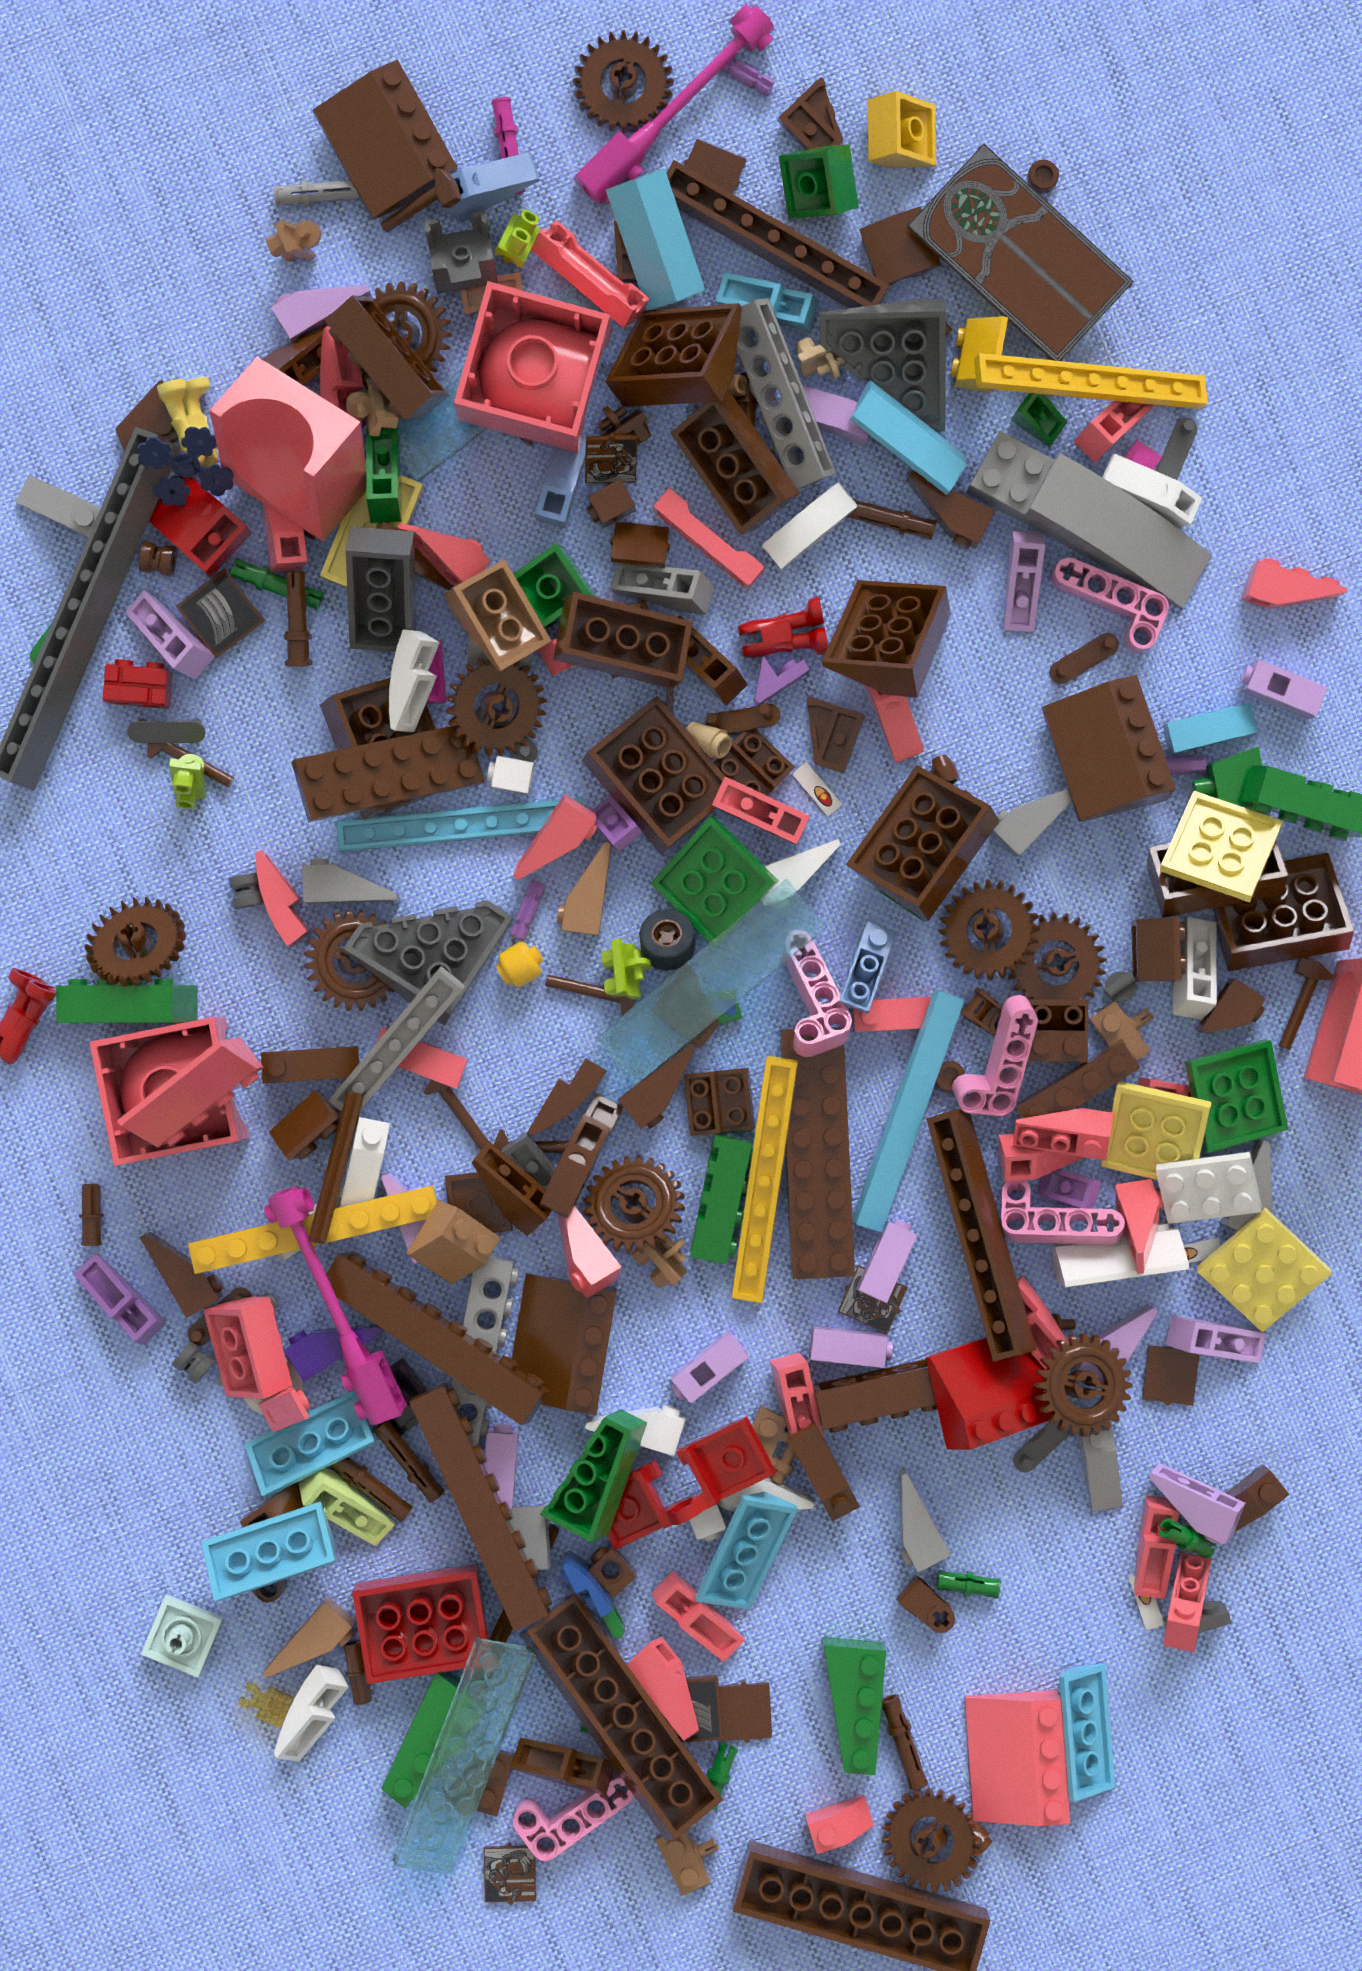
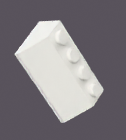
(1101, 1263)

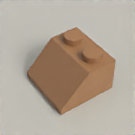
(452, 1243)

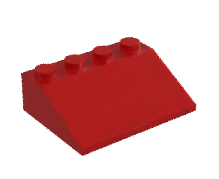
(984, 1398)
(419, 1622)

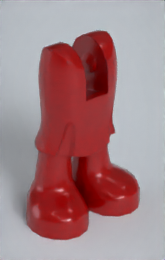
(778, 633)
(24, 1014)

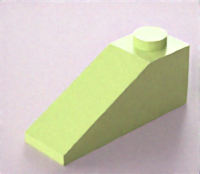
(346, 1505)

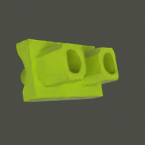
(518, 238)
(187, 780)
(627, 968)

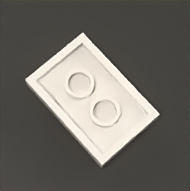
(1208, 1188)

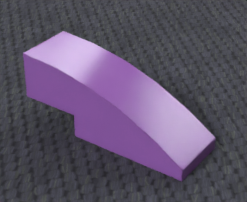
(119, 1299)

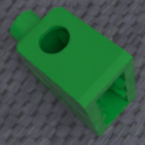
(1229, 777)

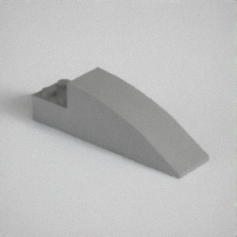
(1089, 517)

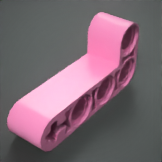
(1108, 599)
(821, 1014)
(1003, 1055)
(1062, 1217)
(578, 1810)

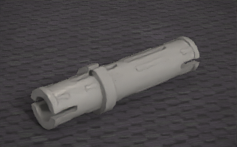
(283, 194)

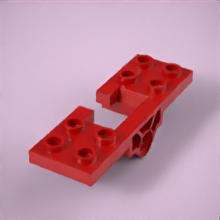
(722, 1466)

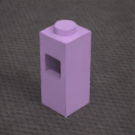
(1283, 689)
(887, 1260)
(850, 1346)
(708, 1367)
(502, 1459)

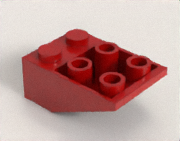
(201, 528)

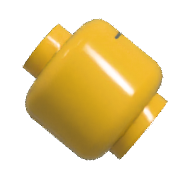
(520, 964)

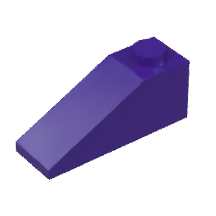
(322, 1347)

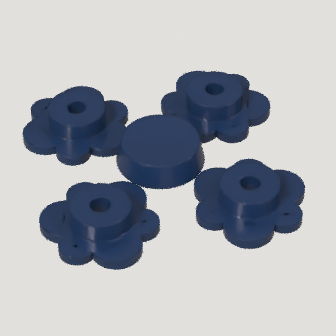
(186, 465)

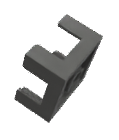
(461, 257)

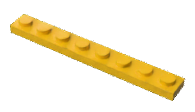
(1090, 381)
(764, 1179)
(345, 1223)

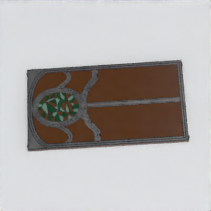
(1020, 254)

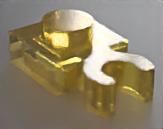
(272, 1705)

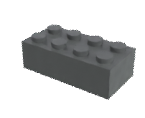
(380, 587)

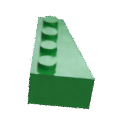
(1309, 803)
(128, 1004)
(721, 1198)
(597, 1480)
(856, 1692)
(420, 1740)

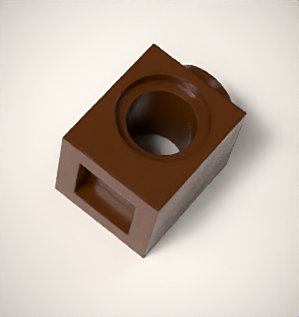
(612, 1583)

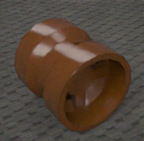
(157, 558)

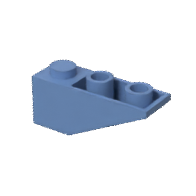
(491, 183)
(560, 486)
(867, 966)

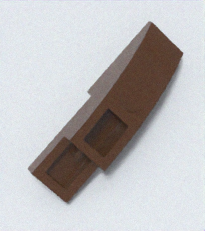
(581, 1155)

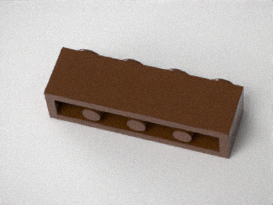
(1081, 1082)

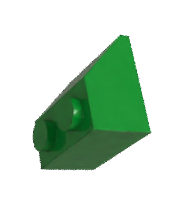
(818, 181)
(551, 580)

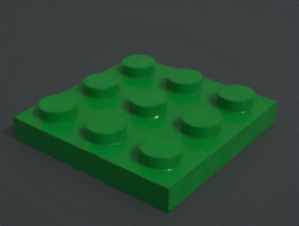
(713, 880)
(1242, 1094)

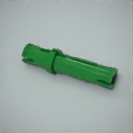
(267, 580)

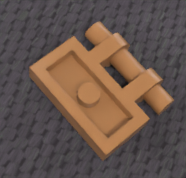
(770, 1429)

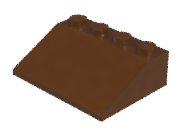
(384, 139)
(678, 356)
(889, 635)
(363, 718)
(1108, 749)
(656, 774)
(923, 842)
(1290, 926)
(564, 1340)

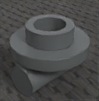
(1120, 986)

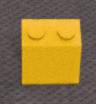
(901, 131)
(977, 336)

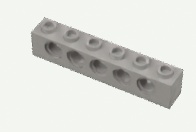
(794, 405)
(504, 1273)

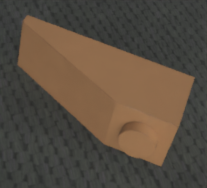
(586, 900)
(317, 1636)

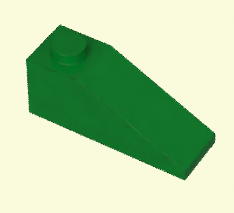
(383, 476)

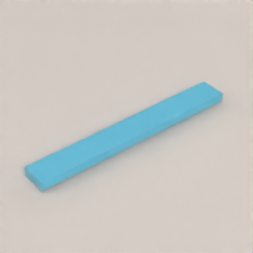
(444, 825)
(908, 1110)

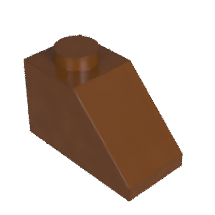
(1235, 1007)

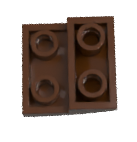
(896, 250)
(754, 763)
(719, 1101)

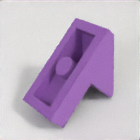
(770, 684)
(615, 824)
(1070, 1188)

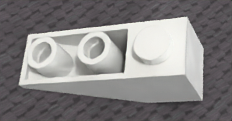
(1155, 490)

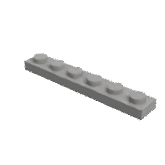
(400, 1038)

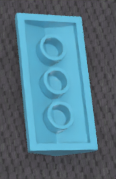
(655, 239)
(908, 437)
(309, 1445)
(268, 1551)
(746, 1551)
(1086, 1731)

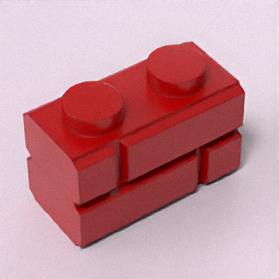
(137, 685)

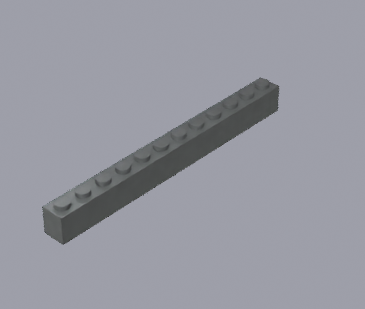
(81, 616)

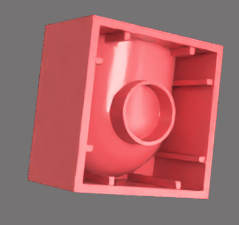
(531, 366)
(290, 448)
(1338, 1040)
(141, 1062)

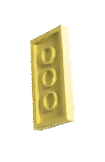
(335, 564)

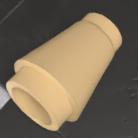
(712, 740)

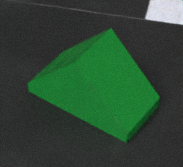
(1039, 418)

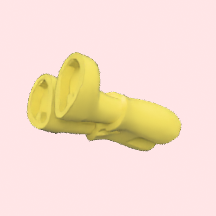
(183, 399)

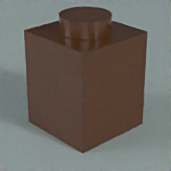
(610, 504)

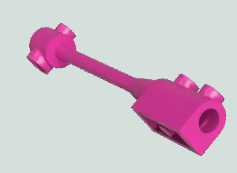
(622, 156)
(365, 1372)

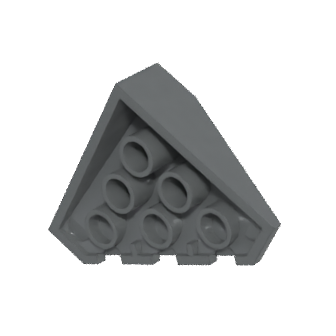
(897, 349)
(413, 949)

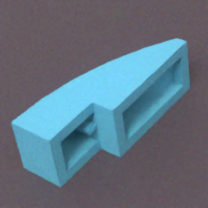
(790, 306)
(1209, 728)

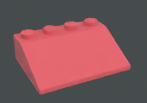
(193, 1093)
(1017, 1758)

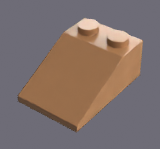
(497, 615)

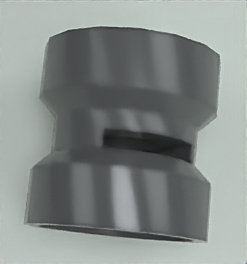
(249, 897)
(198, 1367)

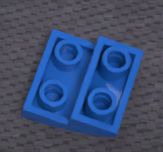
(576, 1574)

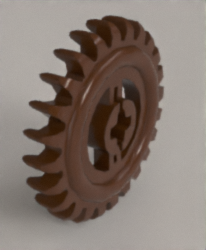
(629, 54)
(429, 318)
(483, 733)
(989, 900)
(129, 930)
(1084, 953)
(322, 963)
(657, 1219)
(1056, 1385)
(916, 1858)

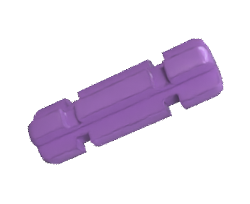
(749, 76)
(527, 910)

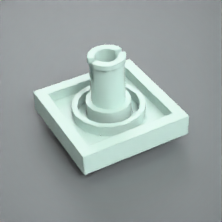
(182, 1635)

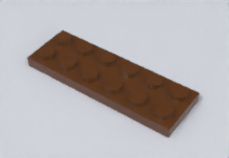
(385, 773)

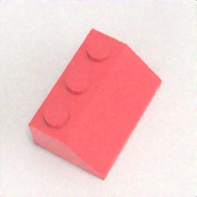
(248, 1347)

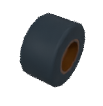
(667, 928)

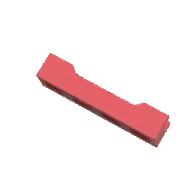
(561, 252)
(738, 564)

